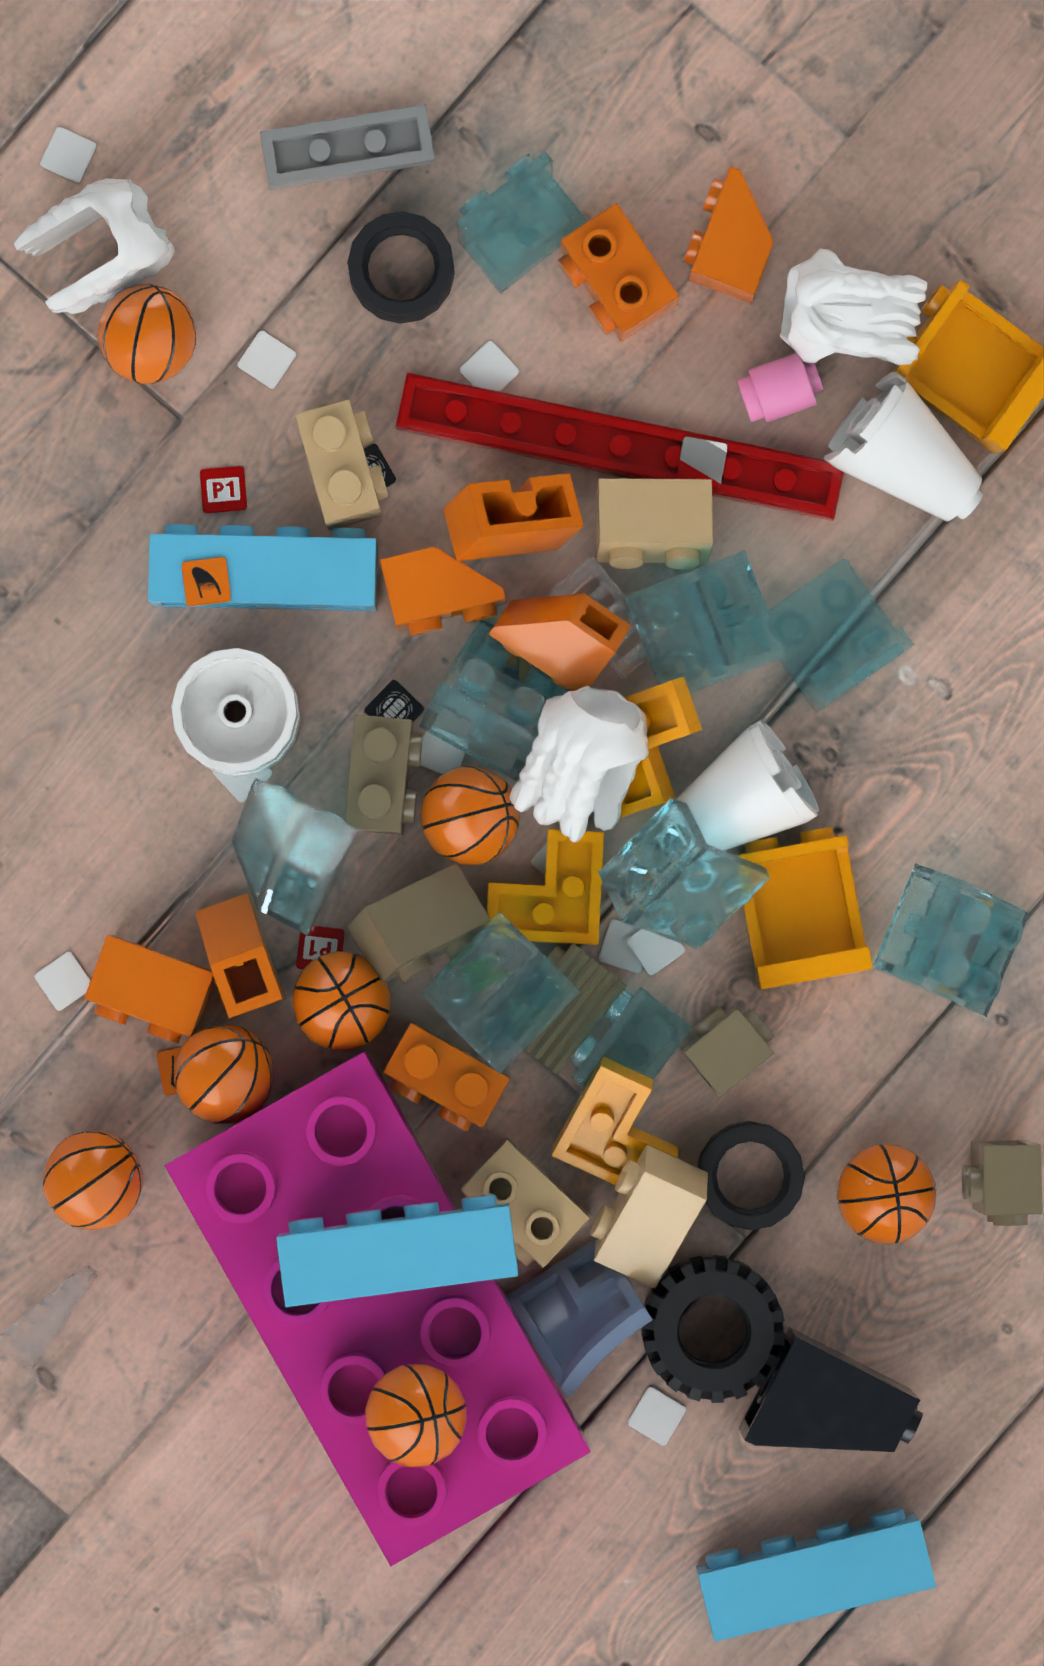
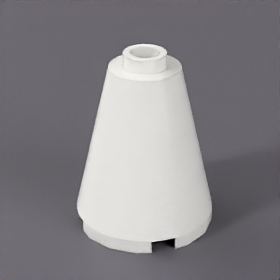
(905, 452)
(749, 791)

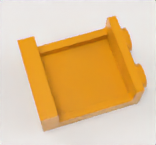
(975, 367)
(807, 913)

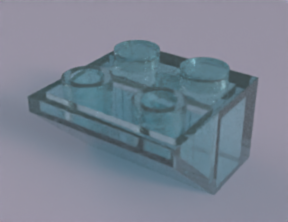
(706, 624)
(490, 703)
(290, 854)
(951, 939)
(499, 992)

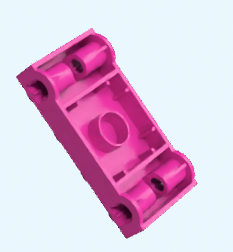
(348, 1151)

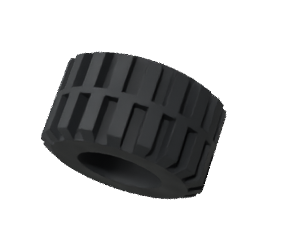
(740, 1370)

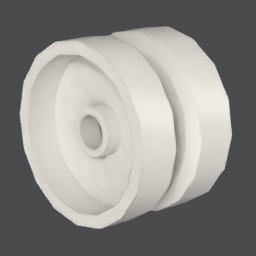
(260, 736)

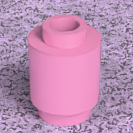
(780, 388)

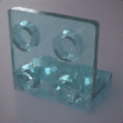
(517, 222)
(834, 635)
(676, 881)
(639, 1037)

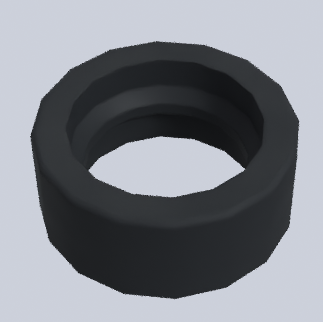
(393, 225)
(792, 1182)

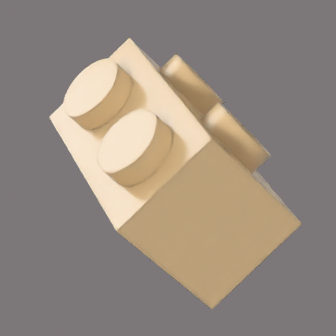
(339, 466)
(653, 522)
(539, 1208)
(649, 1216)

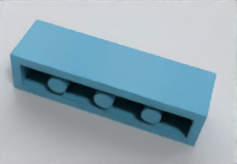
(270, 570)
(396, 1253)
(815, 1575)

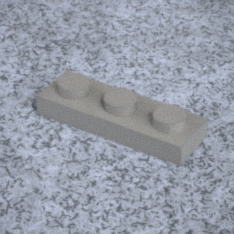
(347, 147)

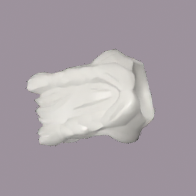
(141, 245)
(850, 311)
(582, 760)

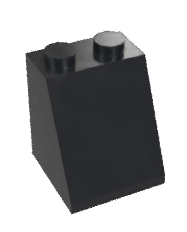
(828, 1403)

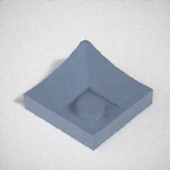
(578, 1315)

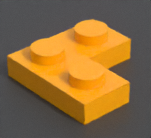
(668, 717)
(568, 902)
(600, 1128)

